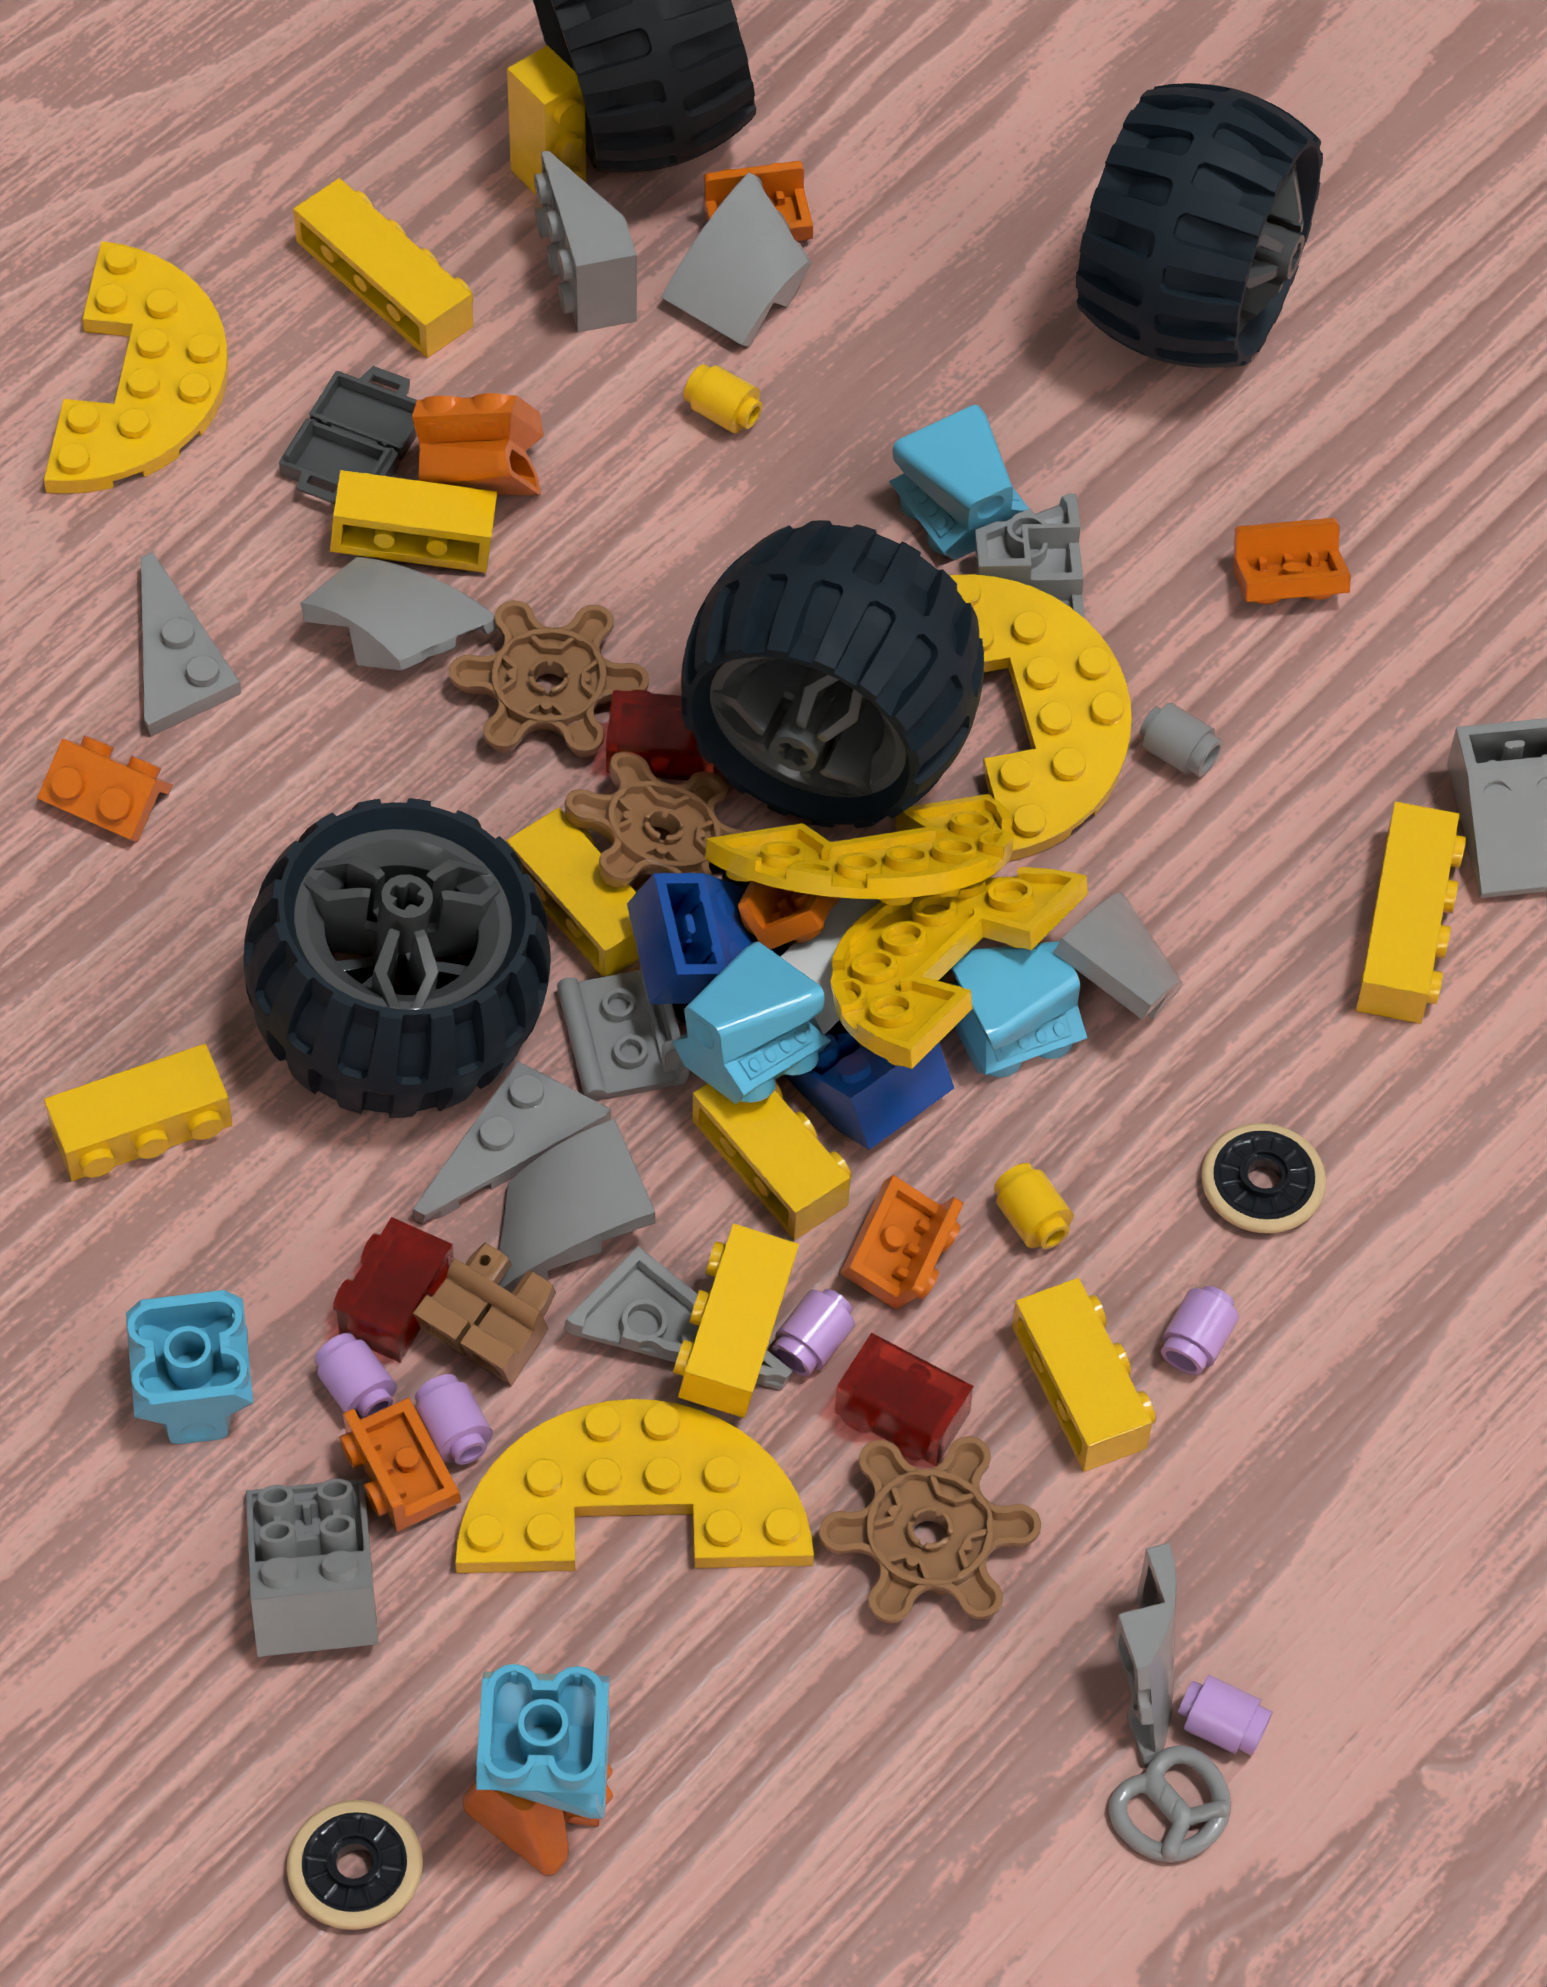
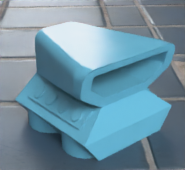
(954, 481)
(1020, 1006)
(753, 1026)
(189, 1363)
(546, 1737)

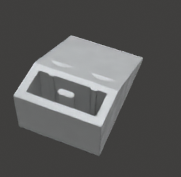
(587, 248)
(1503, 803)
(310, 1567)

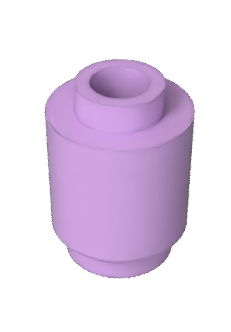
(1199, 1329)
(813, 1331)
(354, 1375)
(453, 1419)
(1224, 1715)

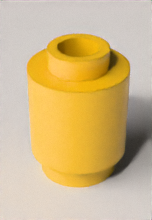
(723, 398)
(1033, 1206)

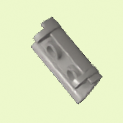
(620, 1037)

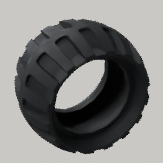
(653, 76)

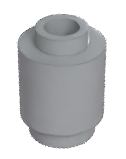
(1180, 739)

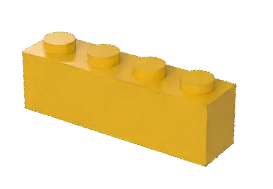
(384, 267)
(1409, 913)

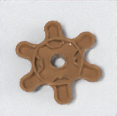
(539, 650)
(647, 802)
(937, 1494)

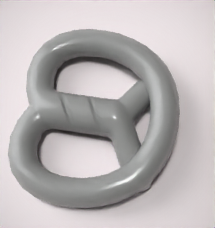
(1173, 1807)

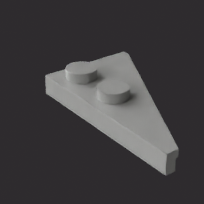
(180, 661)
(514, 1129)
(650, 1313)

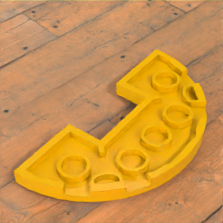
(168, 379)
(1070, 706)
(932, 853)
(896, 954)
(627, 1463)

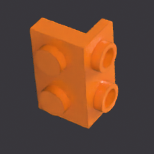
(781, 183)
(1290, 561)
(102, 789)
(783, 915)
(902, 1243)
(401, 1464)

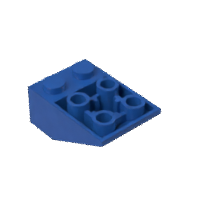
(687, 933)
(865, 1092)

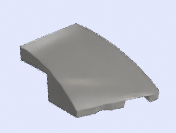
(739, 265)
(1036, 551)
(394, 613)
(1121, 957)
(571, 1203)
(1147, 1652)

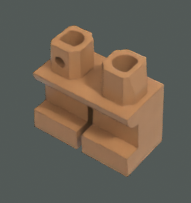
(484, 1319)

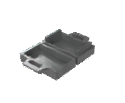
(353, 430)

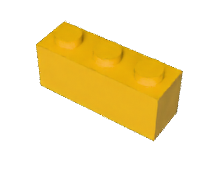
(545, 115)
(413, 521)
(573, 895)
(139, 1112)
(776, 1157)
(735, 1319)
(1083, 1374)

